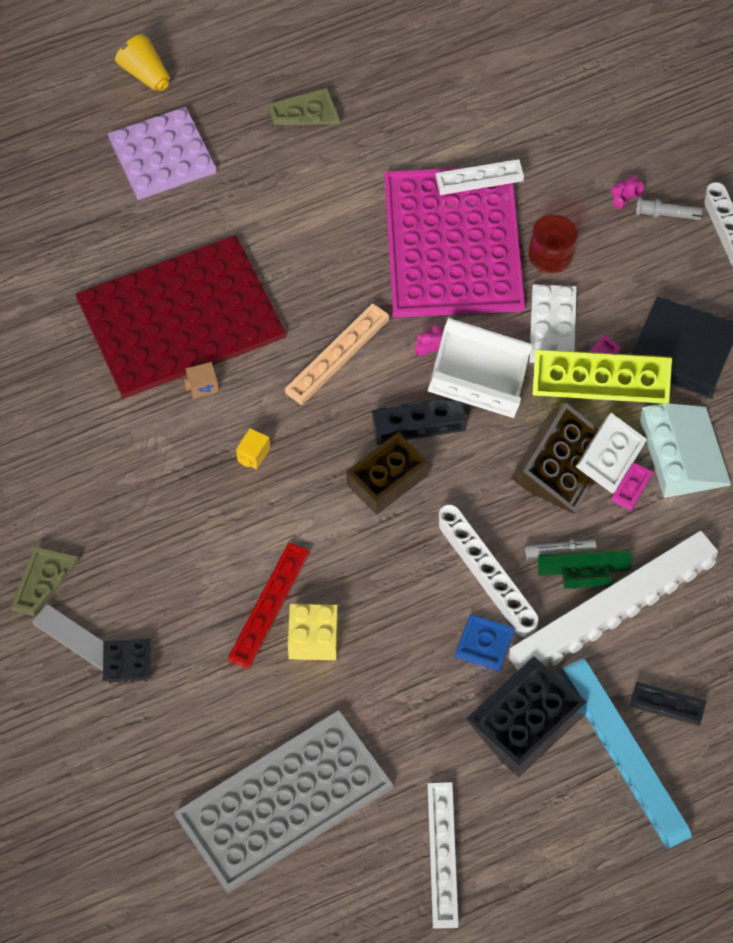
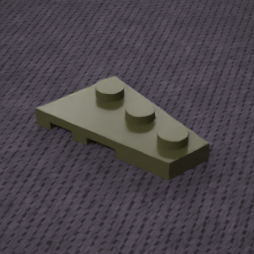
(304, 110)
(41, 579)

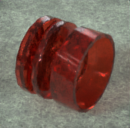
(552, 243)

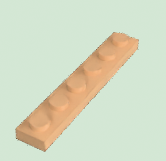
(337, 354)

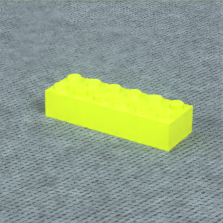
(602, 376)

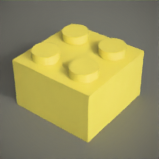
(312, 632)

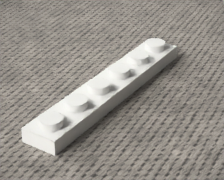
(442, 855)

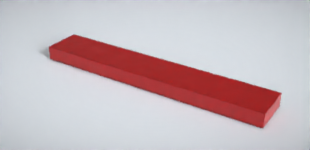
(268, 606)

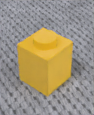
(253, 449)

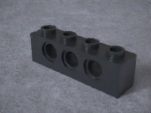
(429, 426)

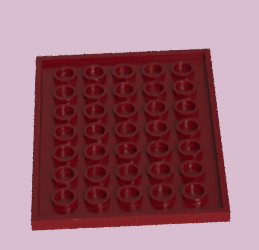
(179, 316)

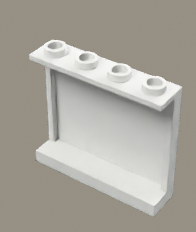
(480, 368)

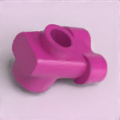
(625, 190)
(428, 341)

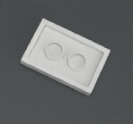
(611, 453)

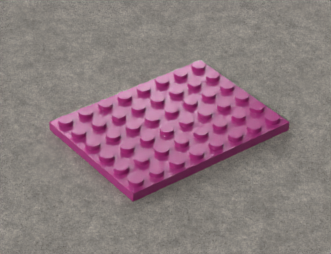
(451, 248)

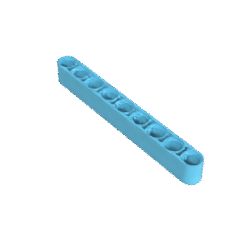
(627, 755)

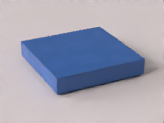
(485, 642)

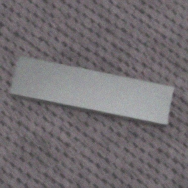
(70, 635)

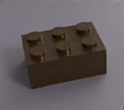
(387, 473)

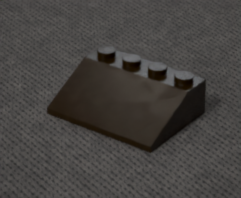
(552, 459)

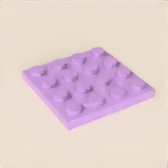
(161, 153)

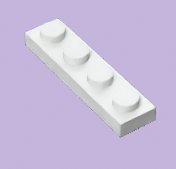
(479, 177)

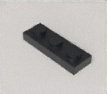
(667, 703)

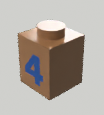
(201, 380)

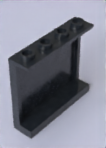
(693, 340)

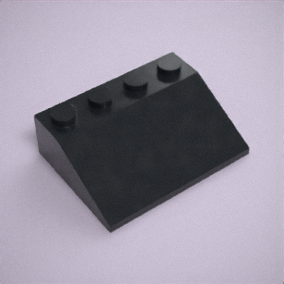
(527, 715)

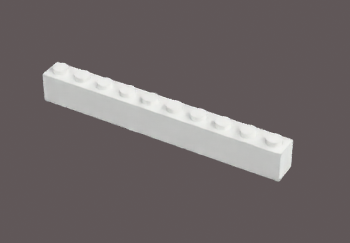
(617, 603)

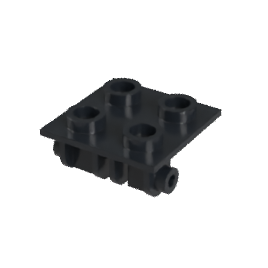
(127, 660)

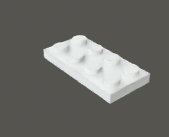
(552, 318)

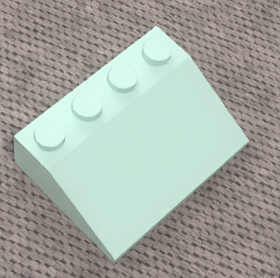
(683, 449)

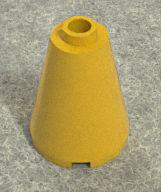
(143, 62)

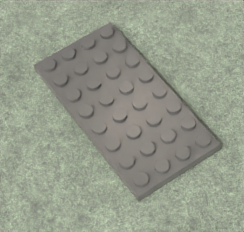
(283, 801)

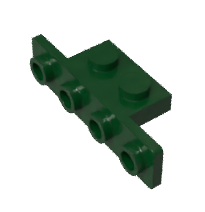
(585, 568)

